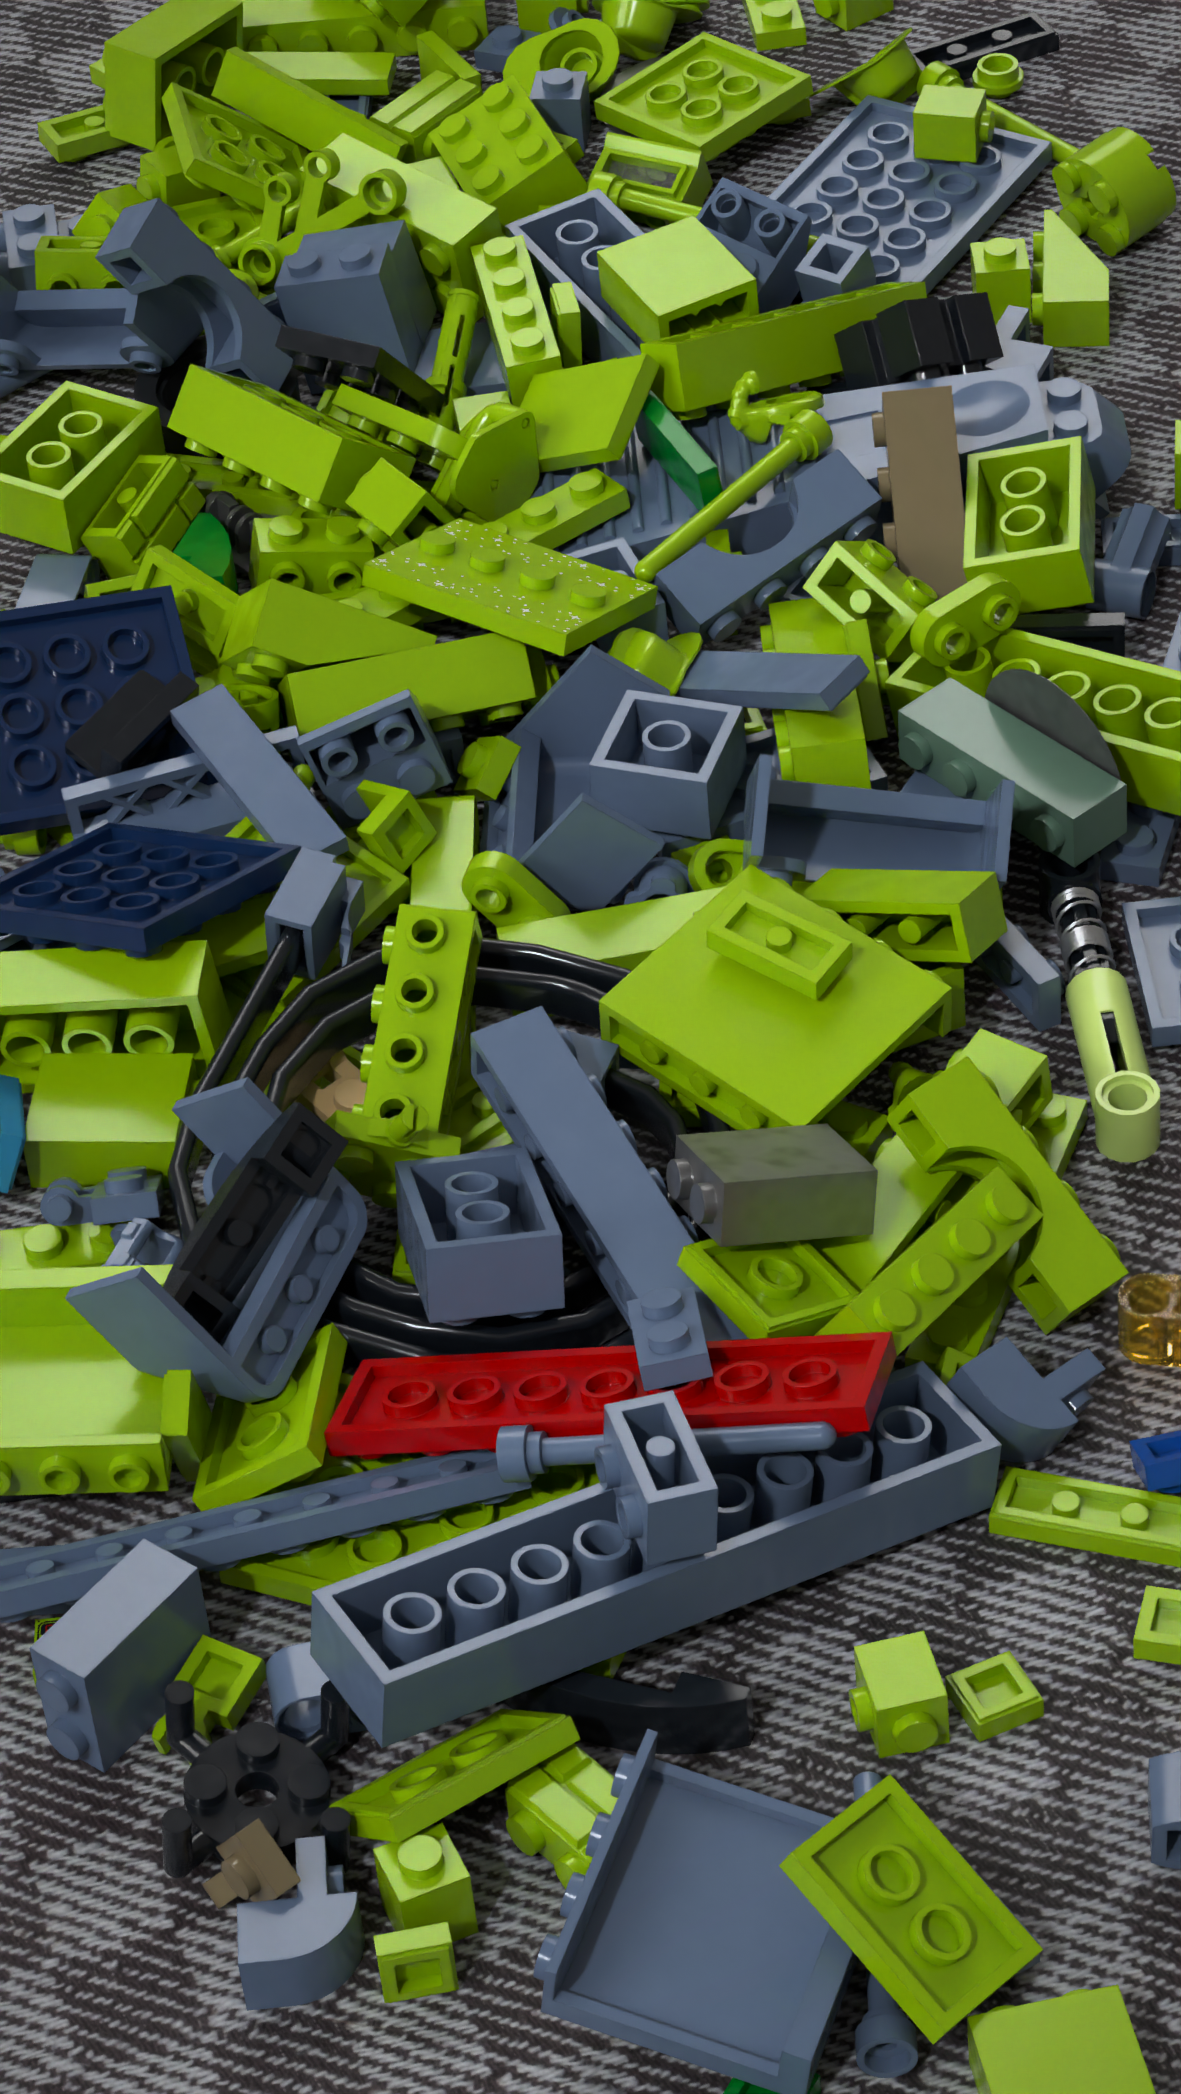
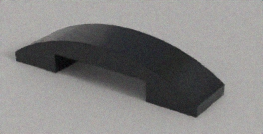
(248, 1213)
(693, 1719)

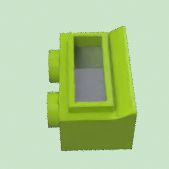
(656, 170)

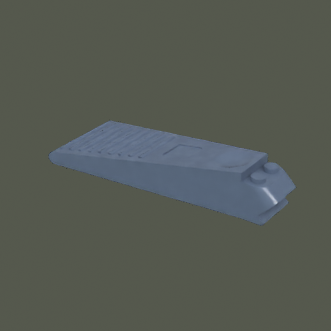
(990, 411)

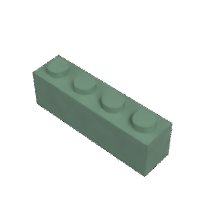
(974, 744)

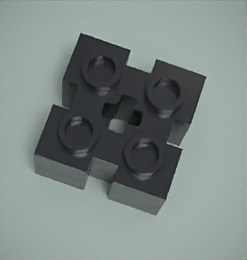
(920, 341)

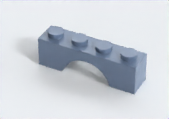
(156, 249)
(716, 589)

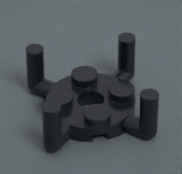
(249, 1761)

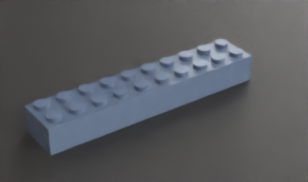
(569, 1591)

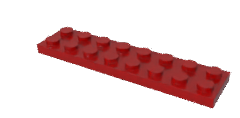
(465, 1398)

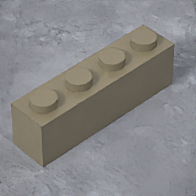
(922, 485)

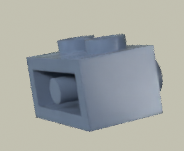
(658, 1478)

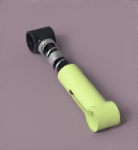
(1101, 1012)

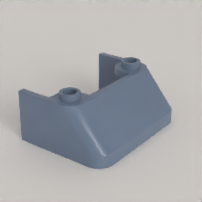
(94, 329)
(547, 802)
(810, 827)
(279, 1298)

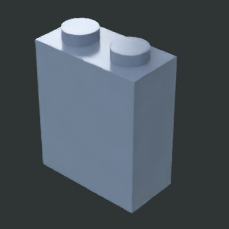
(351, 297)
(117, 1652)

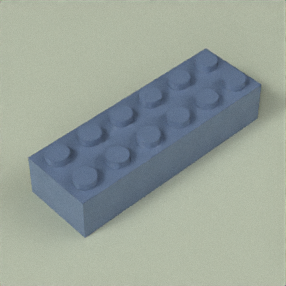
(565, 249)

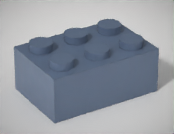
(479, 1236)

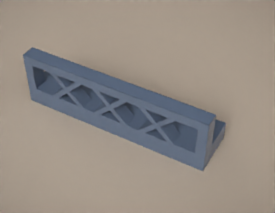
(185, 808)

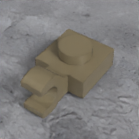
(251, 1868)

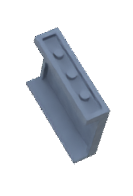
(695, 1930)

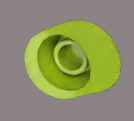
(643, 24)
(574, 46)
(887, 75)
(656, 658)

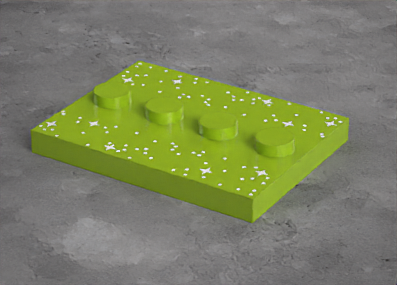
(510, 586)

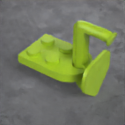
(484, 468)

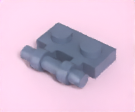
(117, 1199)

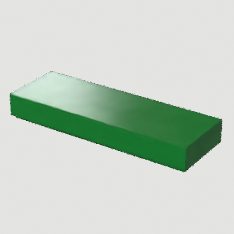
(678, 452)

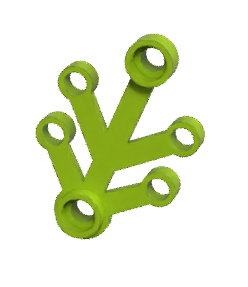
(309, 220)

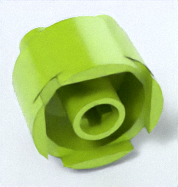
(1114, 190)

